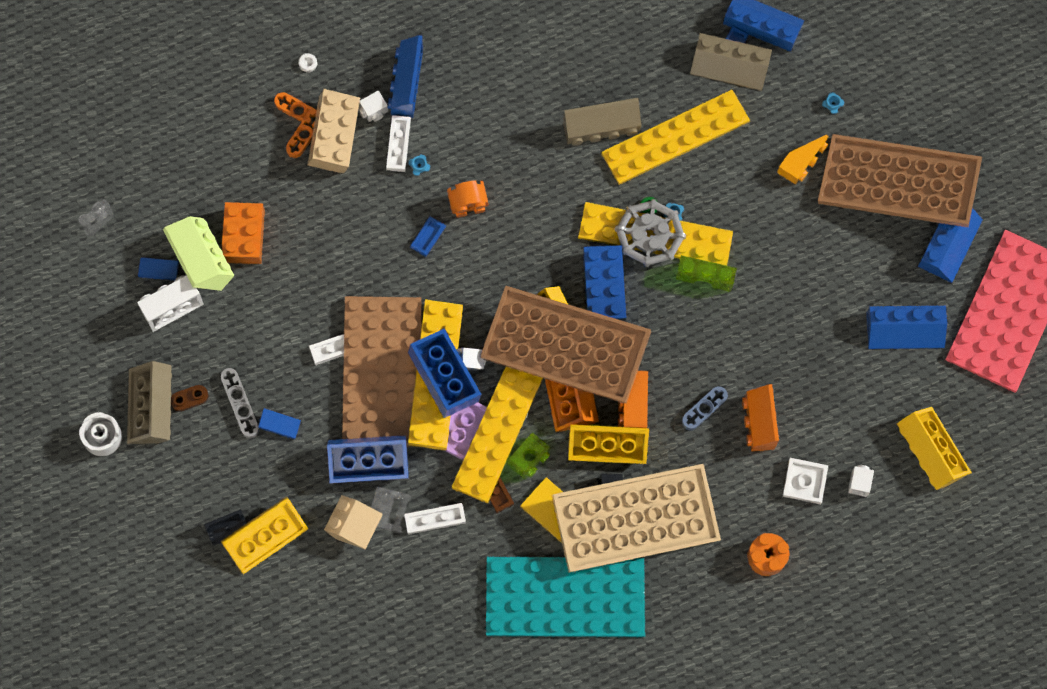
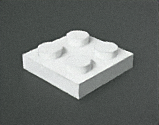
(805, 481)

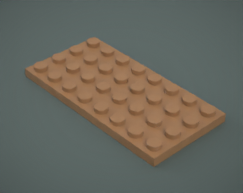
(900, 180)
(566, 344)
(377, 365)

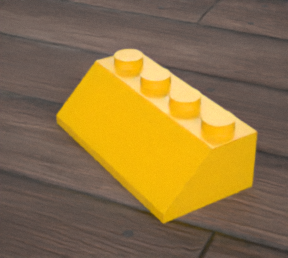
(608, 444)
(933, 448)

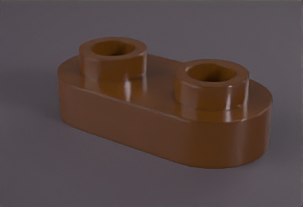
(189, 398)

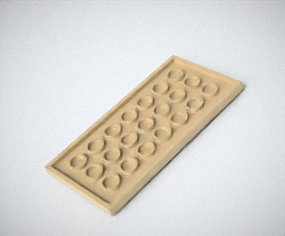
(635, 518)

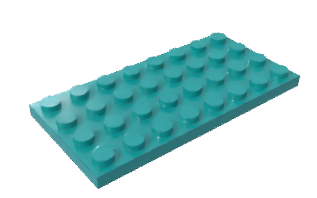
(547, 601)

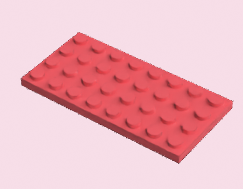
(1005, 314)

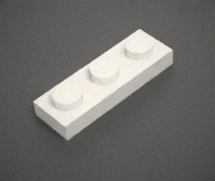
(398, 143)
(327, 349)
(435, 518)

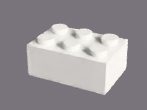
(170, 303)

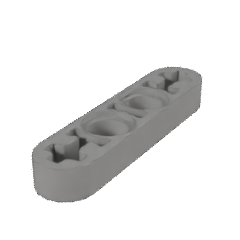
(239, 403)

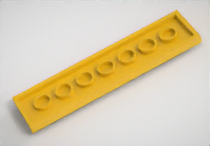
(675, 137)
(700, 243)
(427, 423)
(496, 434)

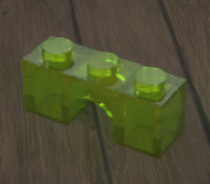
(716, 274)

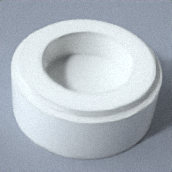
(307, 62)

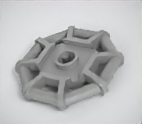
(652, 243)

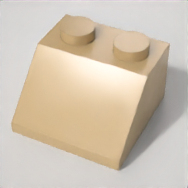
(353, 522)

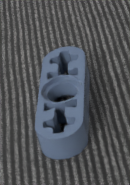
(704, 400)

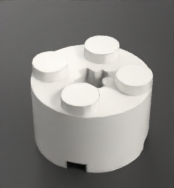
(90, 434)

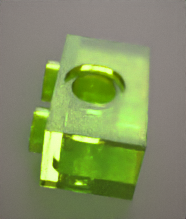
(531, 445)

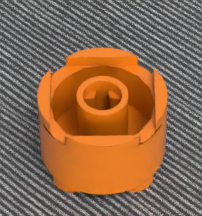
(468, 197)
(778, 558)

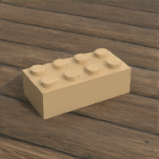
(333, 131)

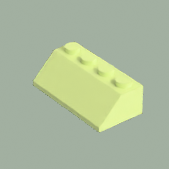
(199, 253)

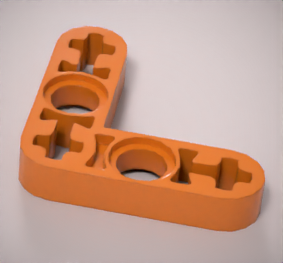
(304, 118)

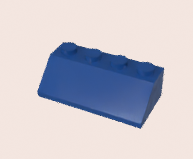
(764, 22)
(407, 77)
(949, 248)
(906, 327)

